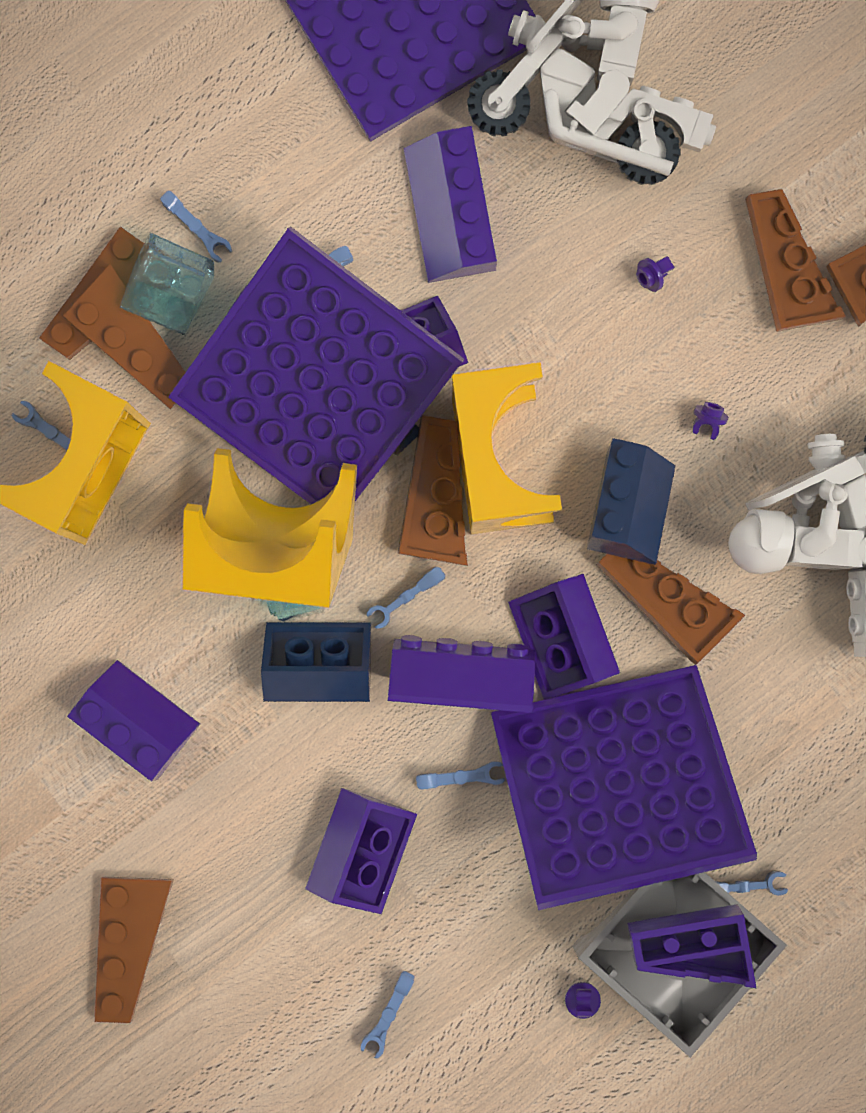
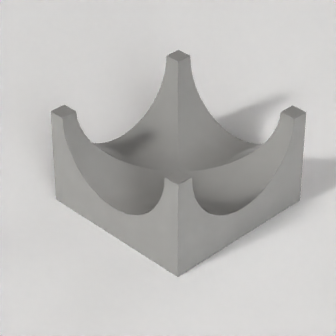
(677, 1006)

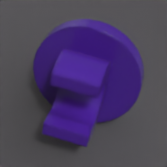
(651, 274)
(710, 414)
(582, 1000)

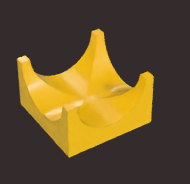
(99, 452)
(491, 496)
(266, 548)

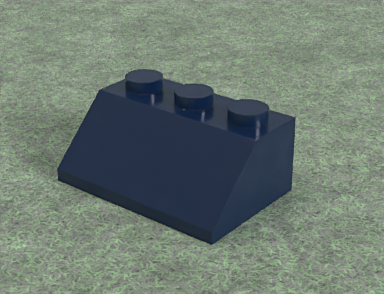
(631, 502)
(316, 662)

